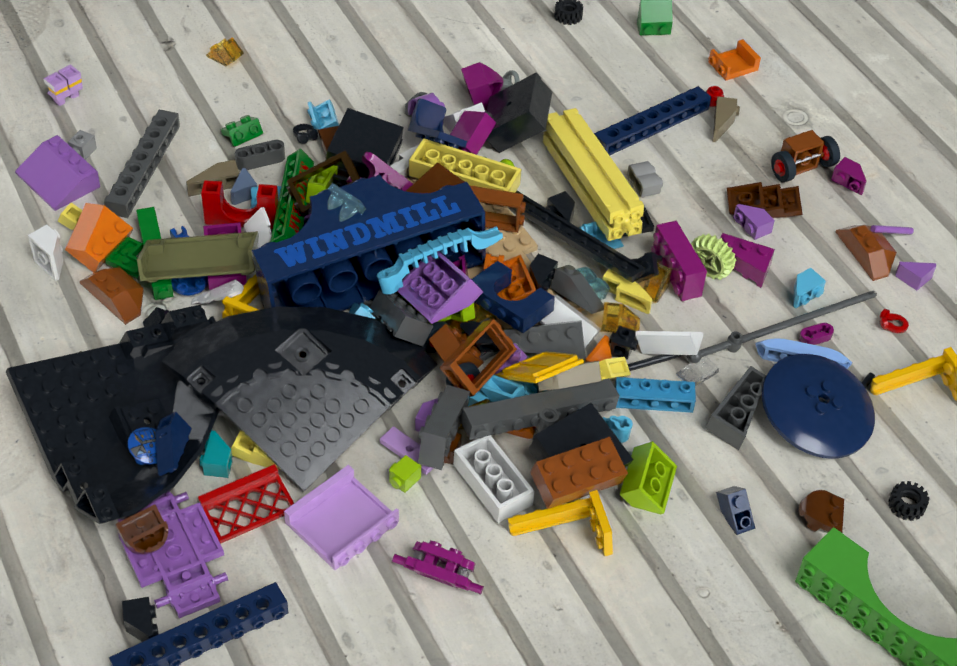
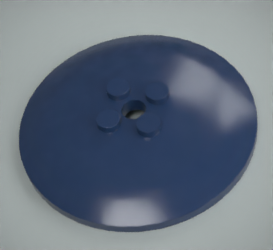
(804, 421)

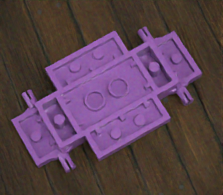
(181, 558)

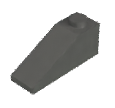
(576, 288)

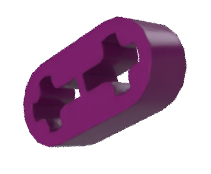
(816, 334)

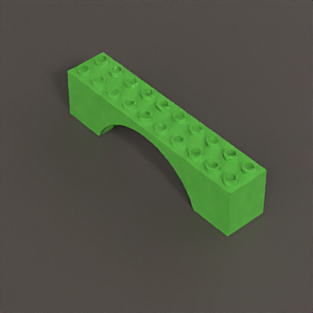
(840, 578)

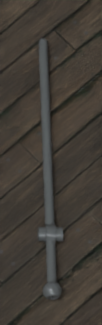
(736, 339)

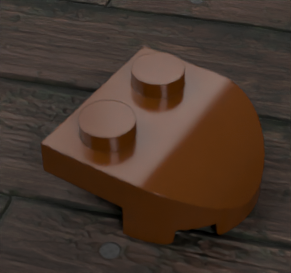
(822, 511)
(143, 531)

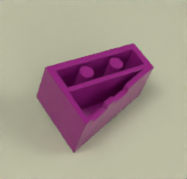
(751, 258)

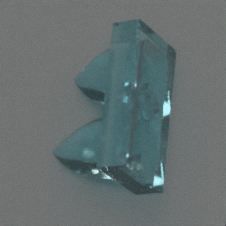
(351, 204)

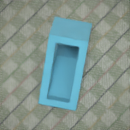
(502, 389)

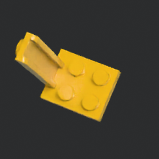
(240, 303)
(944, 365)
(566, 513)

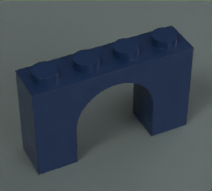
(518, 314)

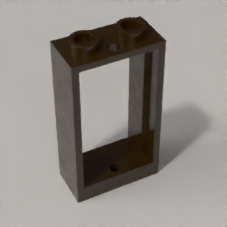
(343, 156)

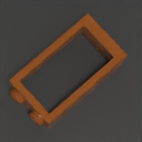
(502, 198)
(456, 374)

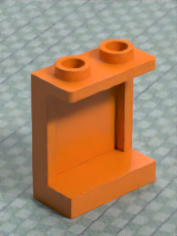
(736, 61)

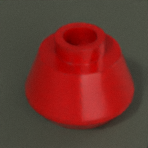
(714, 91)

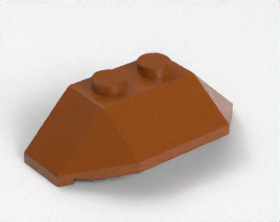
(869, 249)
(116, 292)

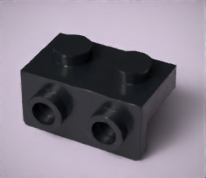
(649, 262)

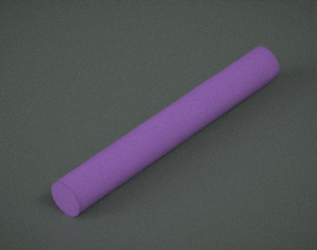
(892, 229)

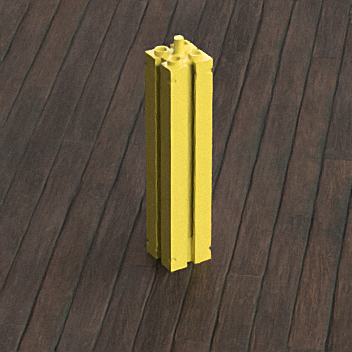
(593, 175)

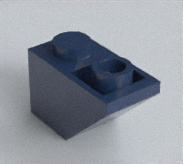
(736, 509)

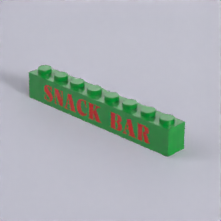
(288, 219)

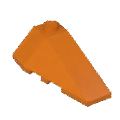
(521, 282)

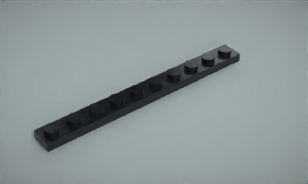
(582, 240)

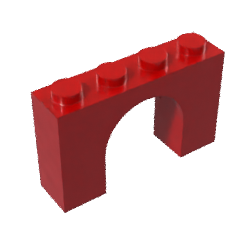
(219, 211)

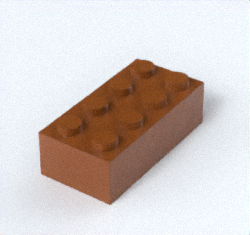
(578, 472)

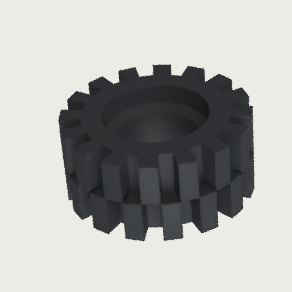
(568, 11)
(912, 492)

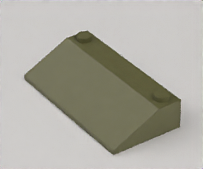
(197, 256)

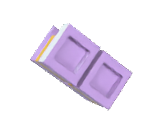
(64, 84)

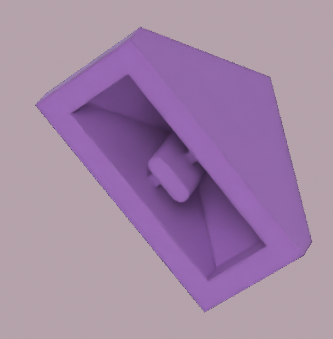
(915, 273)

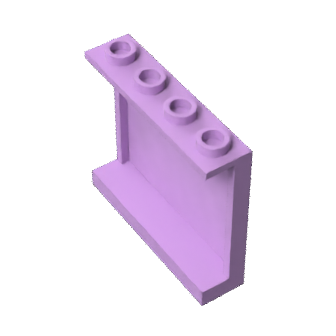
(340, 518)

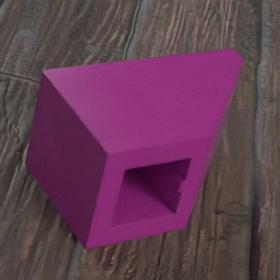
(850, 175)

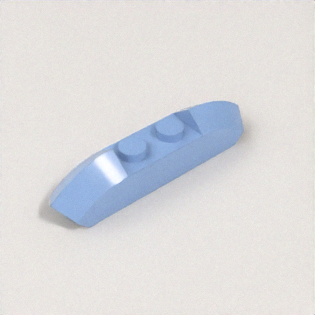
(779, 348)

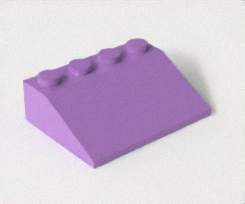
(58, 173)
(438, 288)

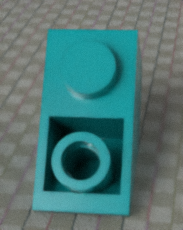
(217, 457)

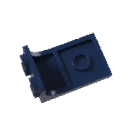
(428, 124)

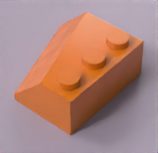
(97, 235)

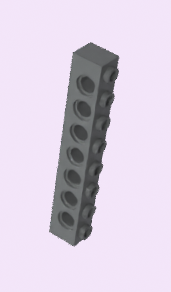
(142, 163)

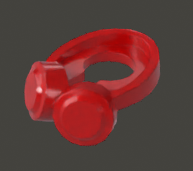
(886, 315)

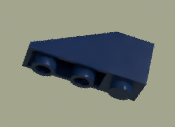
(170, 442)

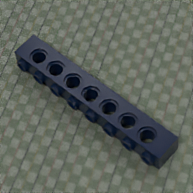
(654, 120)
(207, 625)

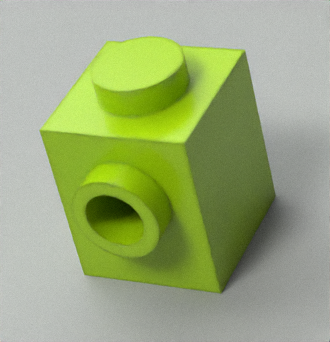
(404, 474)

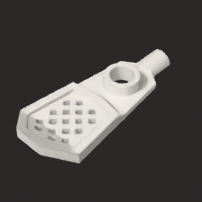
(229, 289)

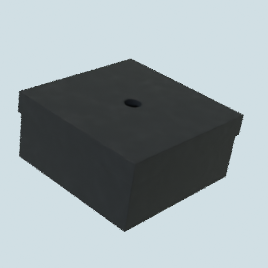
(519, 112)
(363, 134)
(573, 432)

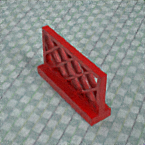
(235, 491)

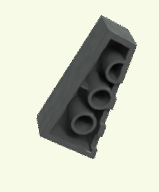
(401, 318)
(554, 337)
(736, 411)
(442, 426)

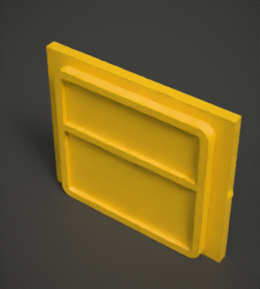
(540, 367)

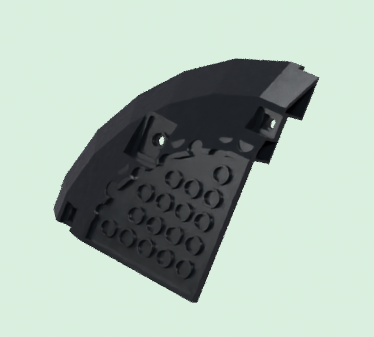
(93, 401)
(293, 406)

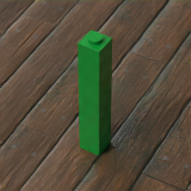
(150, 230)

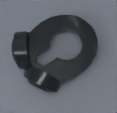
(303, 137)

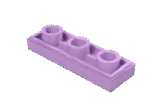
(403, 445)

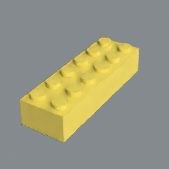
(467, 166)

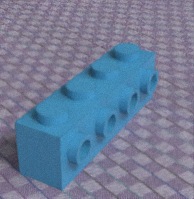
(655, 394)

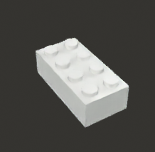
(493, 478)

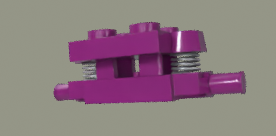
(452, 558)

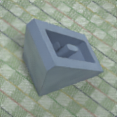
(242, 188)

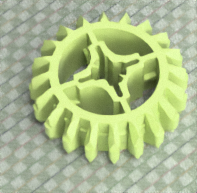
(714, 255)

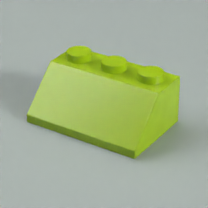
(649, 478)

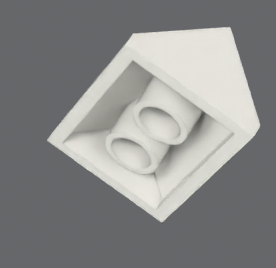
(565, 313)
(669, 342)

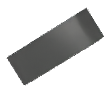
(260, 154)

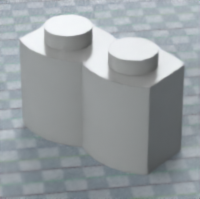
(644, 179)

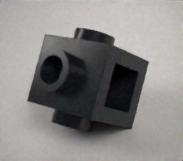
(623, 338)

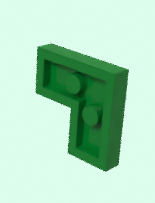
(125, 256)

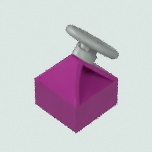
(485, 82)

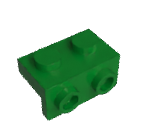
(243, 130)

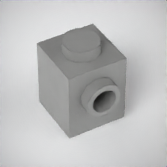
(83, 143)

